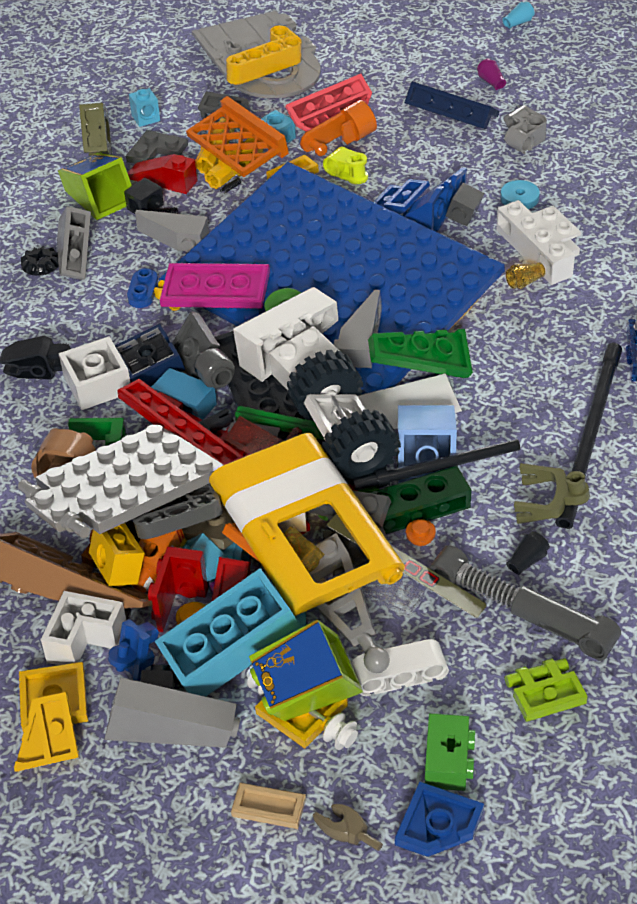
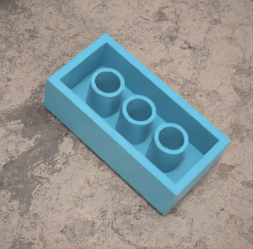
(223, 634)

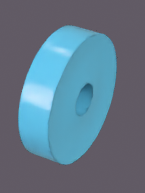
(520, 190)

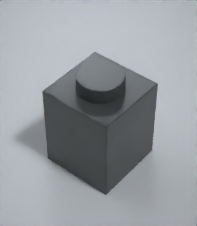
(464, 204)

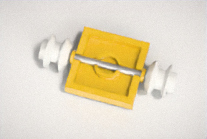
(308, 726)

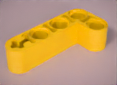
(276, 55)

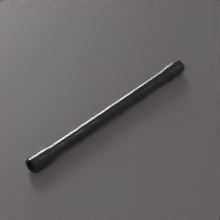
(609, 365)

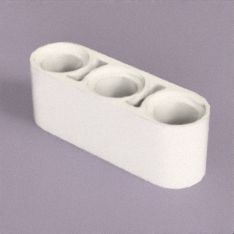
(408, 666)

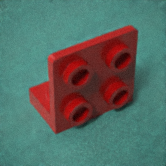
(180, 573)

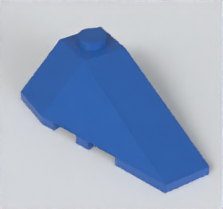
(432, 207)

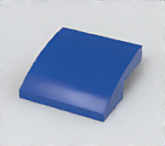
(400, 198)

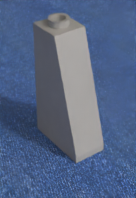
(169, 716)

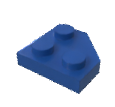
(438, 821)

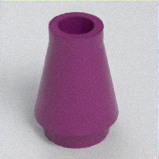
(490, 72)

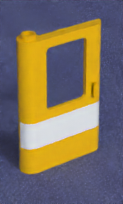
(284, 484)

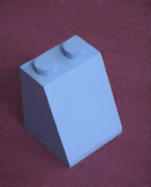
(425, 434)

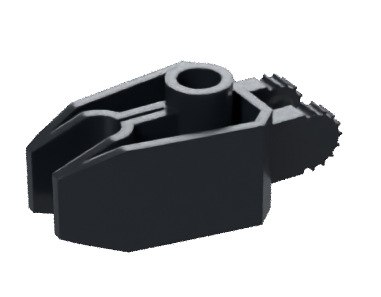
(33, 358)

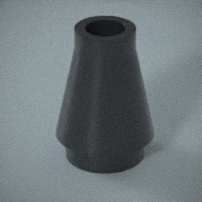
(528, 552)

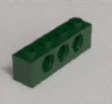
(426, 498)

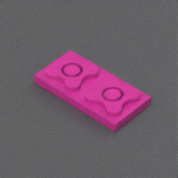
(215, 285)

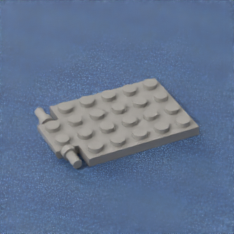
(118, 481)

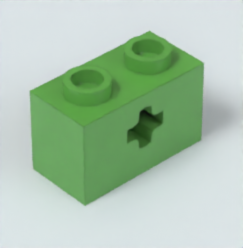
(448, 750)

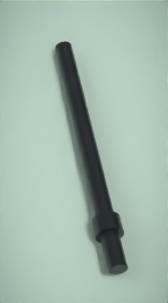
(383, 477)

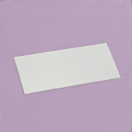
(427, 391)

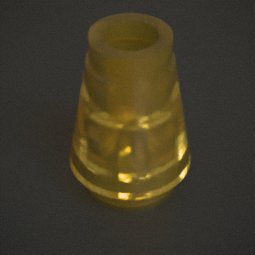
(524, 274)

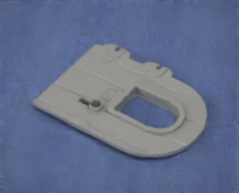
(253, 32)

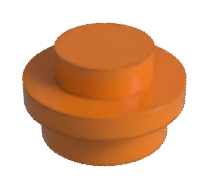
(420, 532)

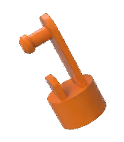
(351, 123)

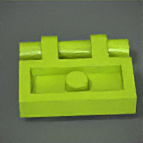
(546, 696)

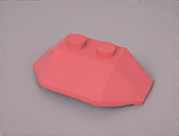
(328, 102)

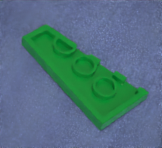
(432, 352)

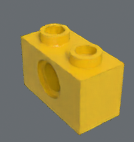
(117, 555)

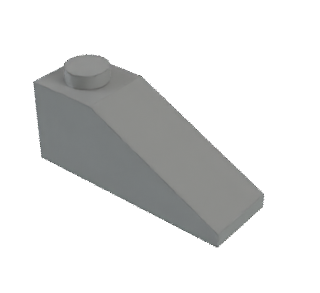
(173, 229)
(73, 242)
(358, 329)

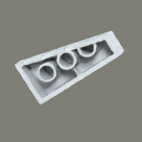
(280, 324)

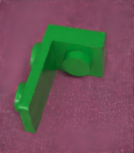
(100, 428)

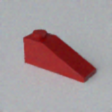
(169, 172)

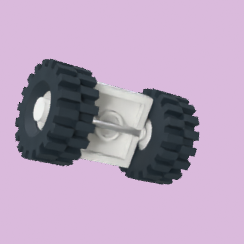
(354, 437)

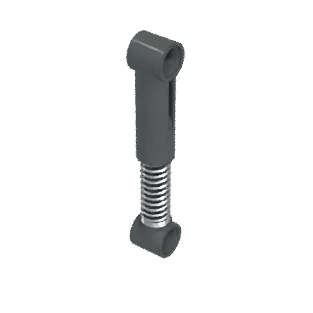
(593, 635)

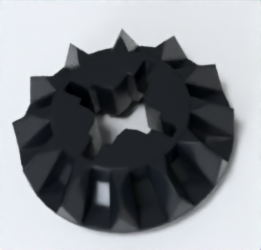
(45, 266)

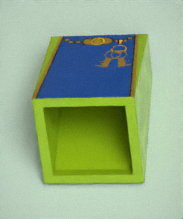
(97, 183)
(304, 672)

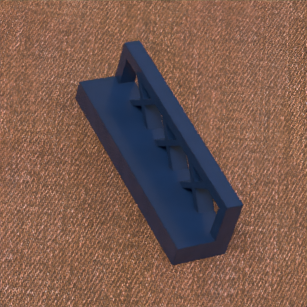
(450, 105)

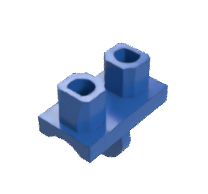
(133, 648)

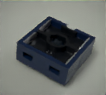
(149, 355)

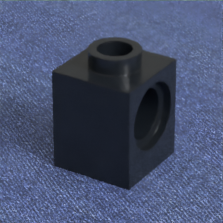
(144, 196)

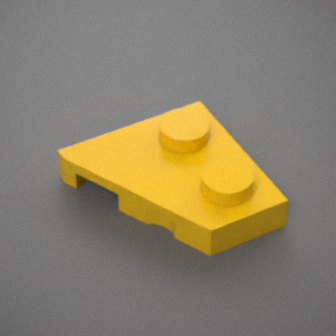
(48, 733)

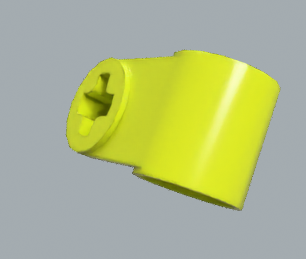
(346, 164)

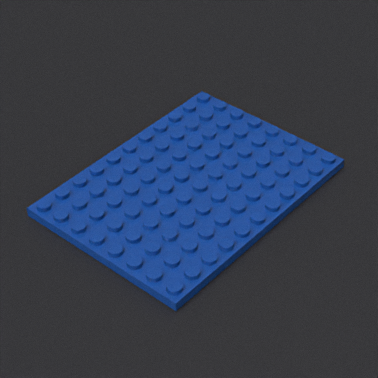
(348, 249)

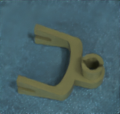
(569, 491)

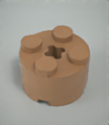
(61, 448)

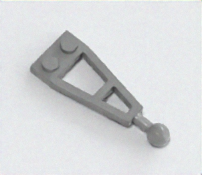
(336, 555)

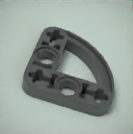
(196, 508)

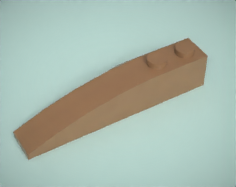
(50, 572)

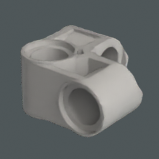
(525, 129)

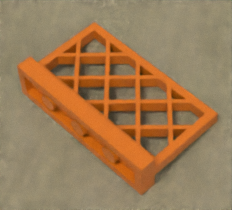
(249, 126)

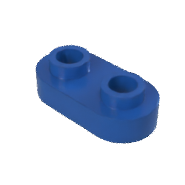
(142, 288)

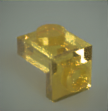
(305, 550)

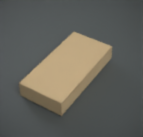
(268, 805)

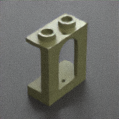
(95, 128)

